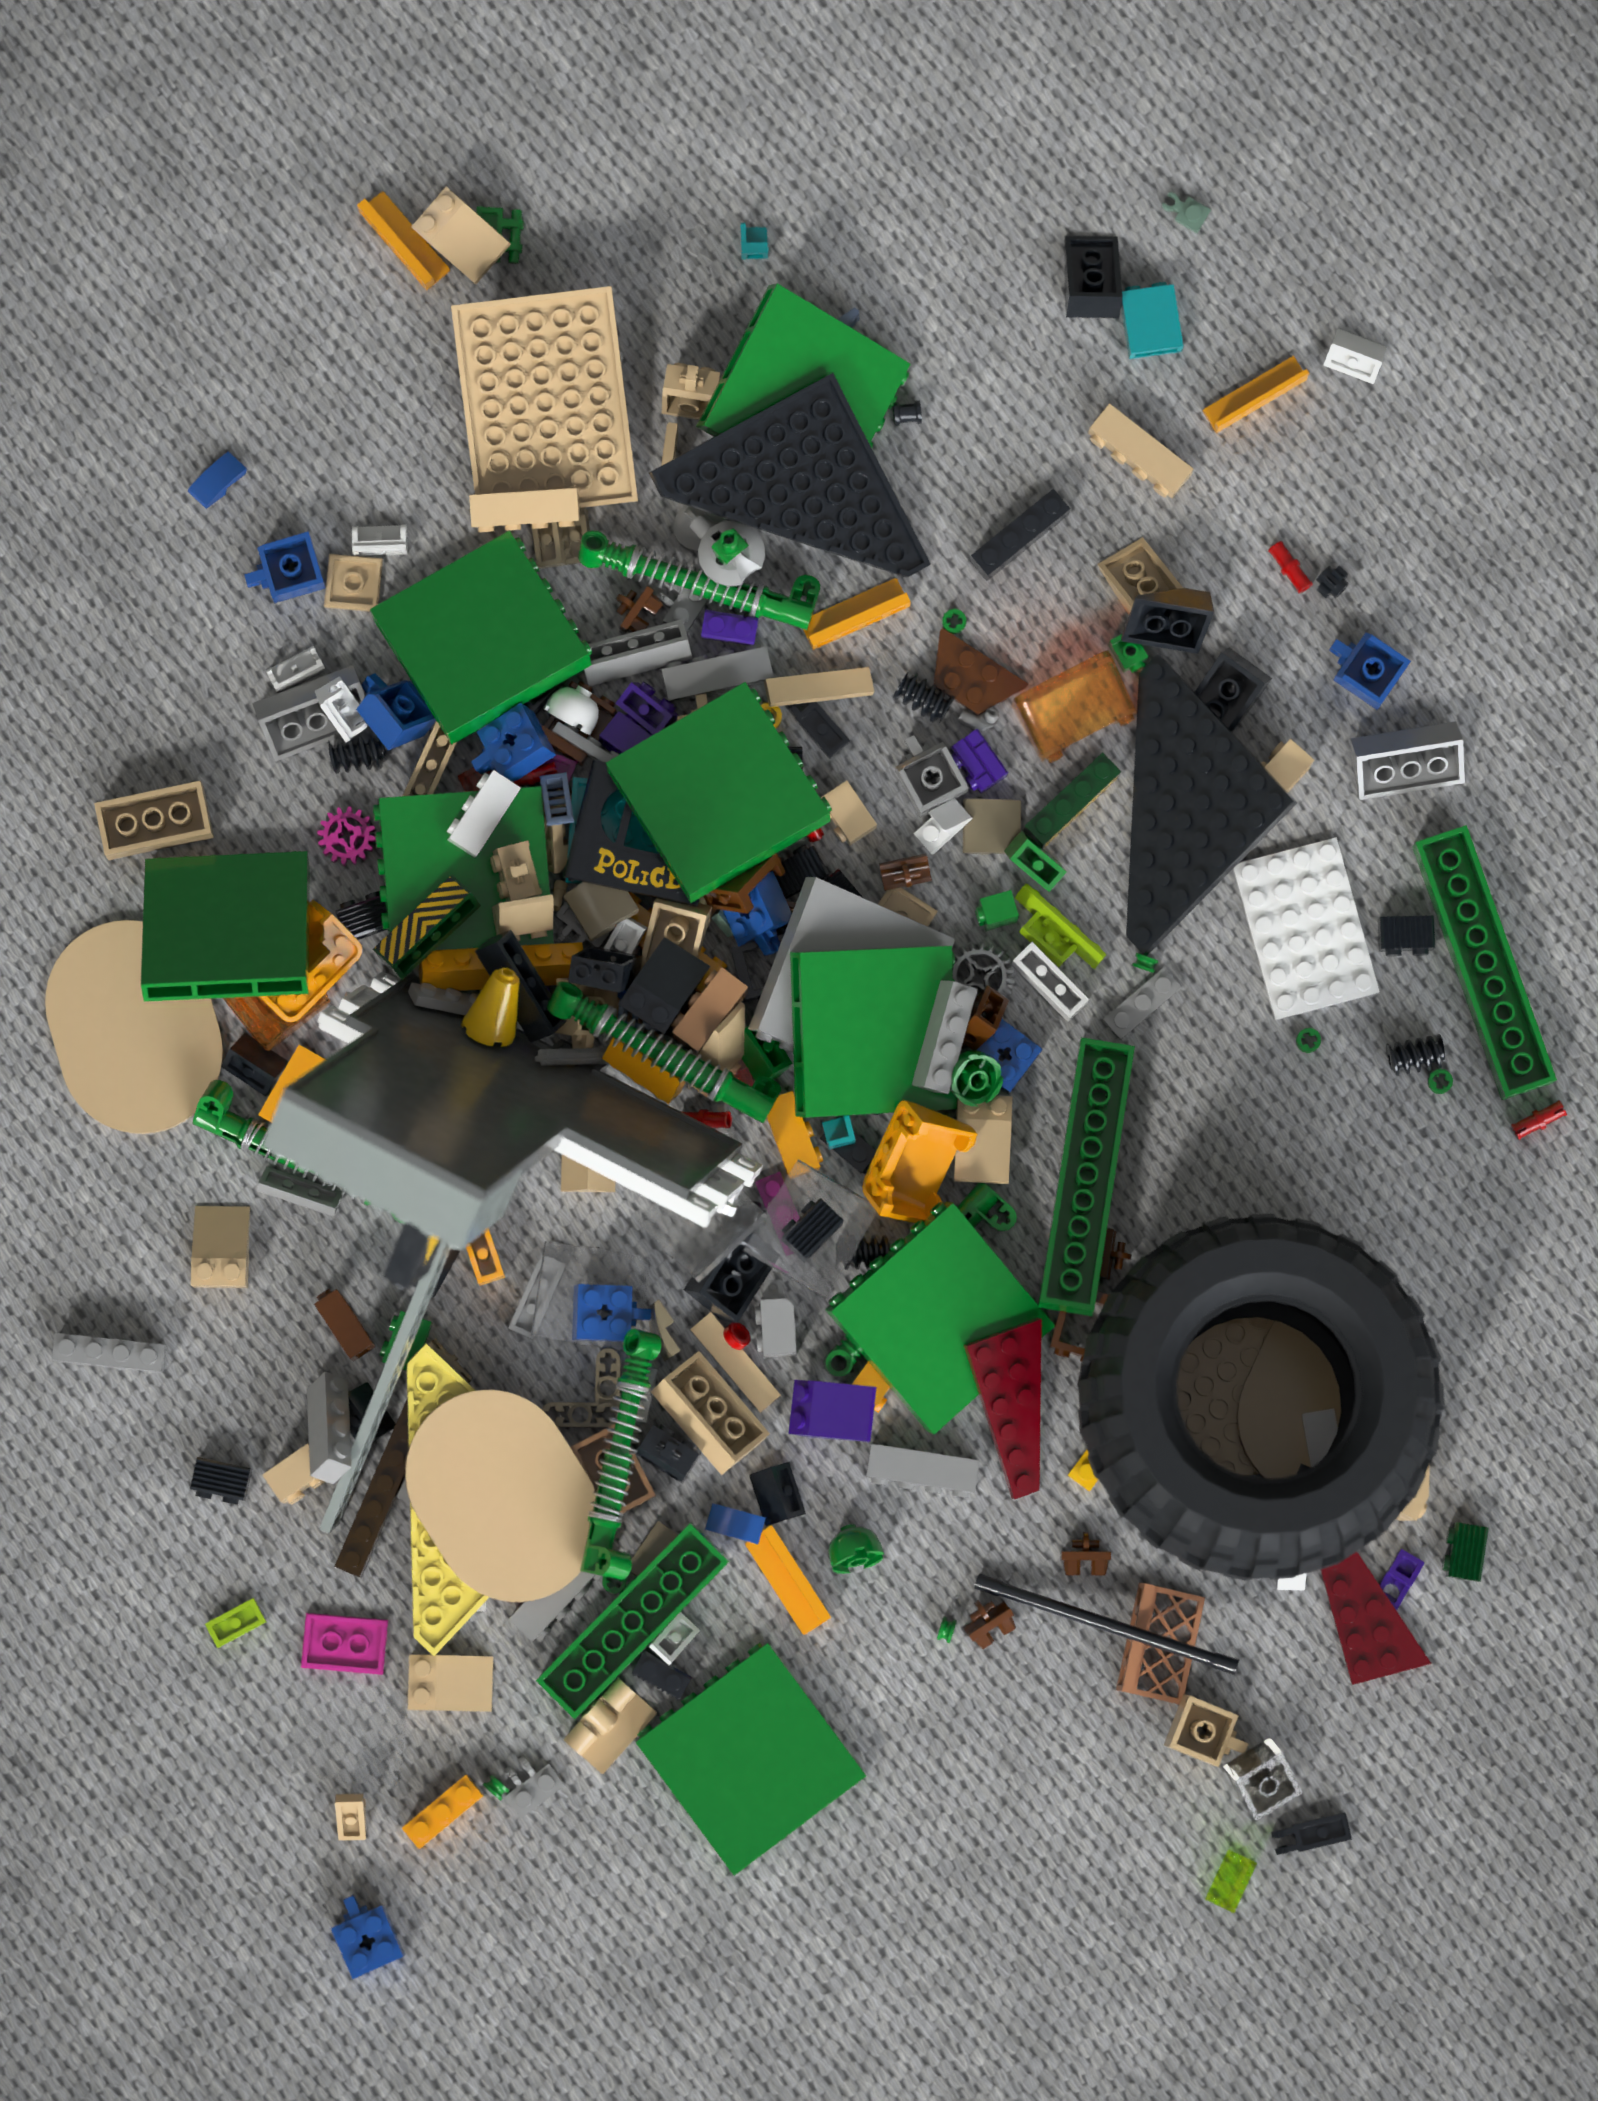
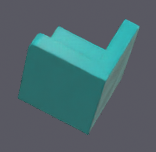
(753, 242)
(838, 1132)

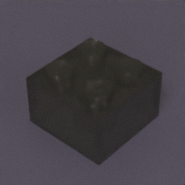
(1262, 1779)

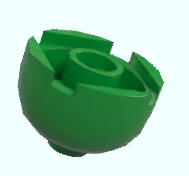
(976, 1078)
(854, 1548)

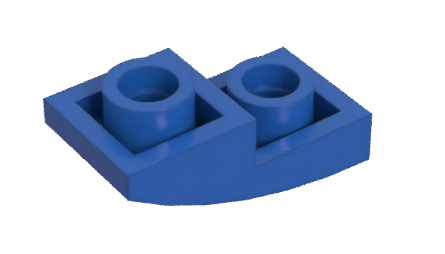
(216, 479)
(735, 1523)

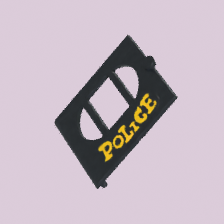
(609, 864)

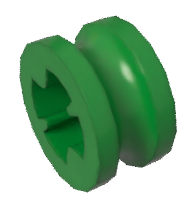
(959, 627)
(1145, 963)
(1305, 1048)
(1447, 1077)
(614, 1590)
(946, 1629)
(495, 1787)

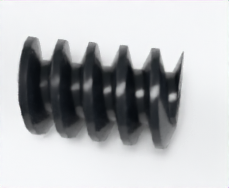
(923, 697)
(356, 754)
(1416, 1054)
(869, 1251)

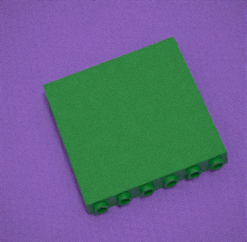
(794, 346)
(481, 636)
(719, 791)
(421, 858)
(225, 926)
(863, 1027)
(923, 1307)
(749, 1758)

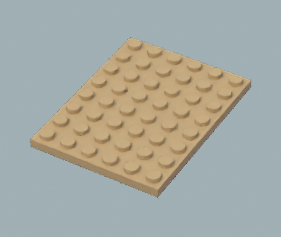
(546, 395)

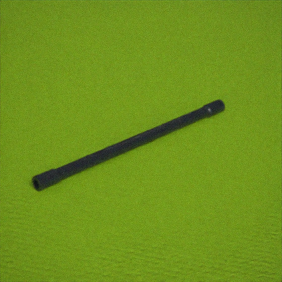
(1213, 1659)

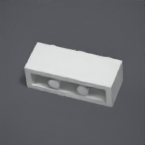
(482, 813)
(1050, 981)

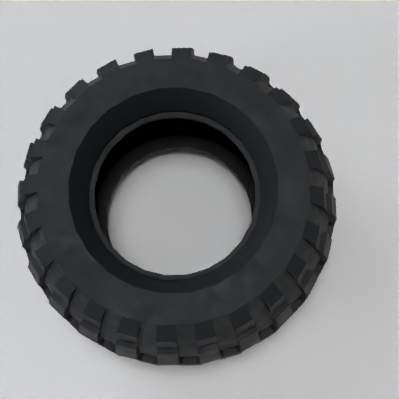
(1339, 1302)

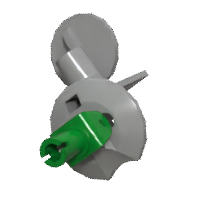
(720, 540)

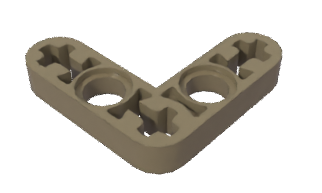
(601, 1400)

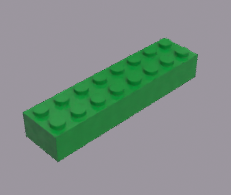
(633, 1620)

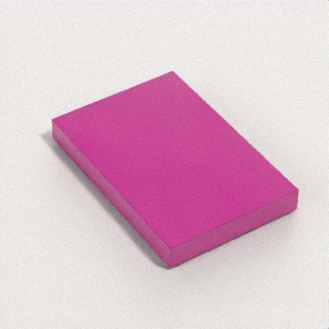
(344, 1643)

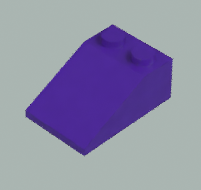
(832, 1410)

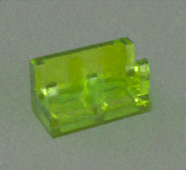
(1231, 1881)

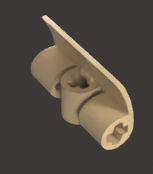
(610, 1725)

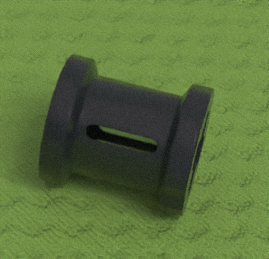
(907, 413)

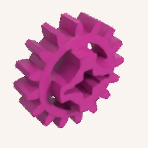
(335, 840)

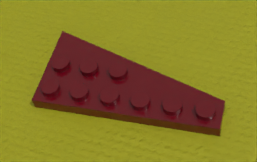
(1009, 1387)

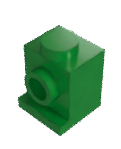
(1126, 662)

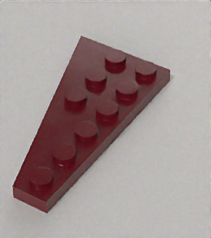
(1367, 1624)

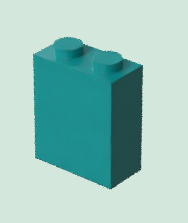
(1151, 320)

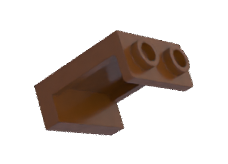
(606, 714)
(734, 894)

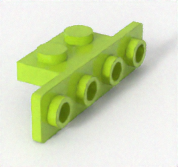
(1054, 932)

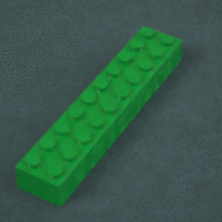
(1484, 962)
(1086, 1177)

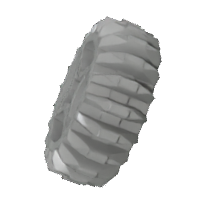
(998, 966)

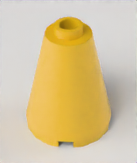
(494, 1010)

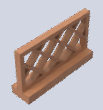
(1135, 1650)

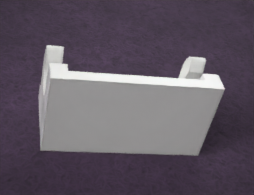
(379, 540)
(295, 670)
(341, 708)

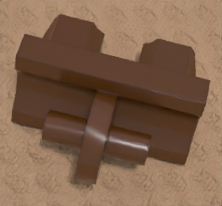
(646, 601)
(905, 872)
(1109, 1254)
(1098, 1560)
(986, 1619)

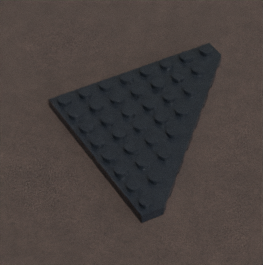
(801, 476)
(1194, 804)

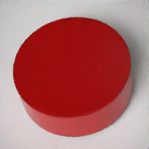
(737, 1335)

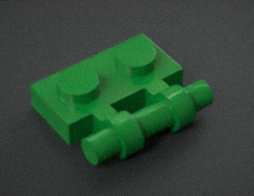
(494, 217)

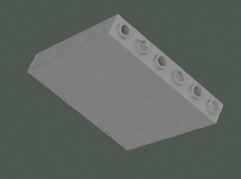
(827, 921)

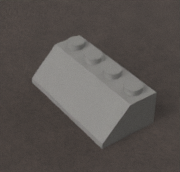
(294, 718)
(1408, 760)

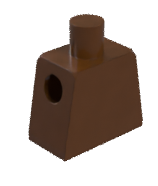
(980, 1028)

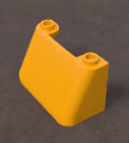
(331, 955)
(914, 1161)

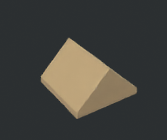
(579, 1178)

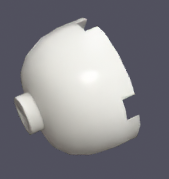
(574, 708)

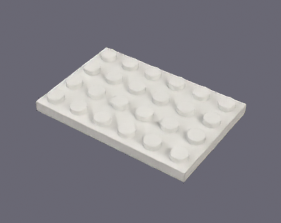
(1305, 929)

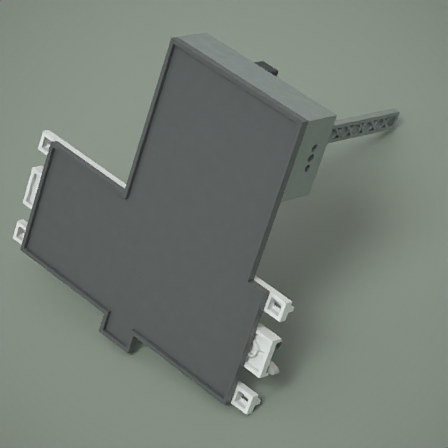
(450, 1125)

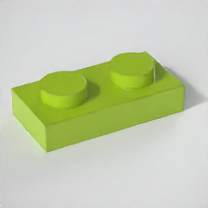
(235, 1623)

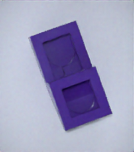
(1401, 1574)

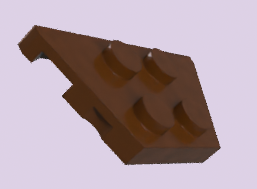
(972, 676)

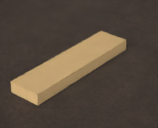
(819, 687)
(735, 1363)

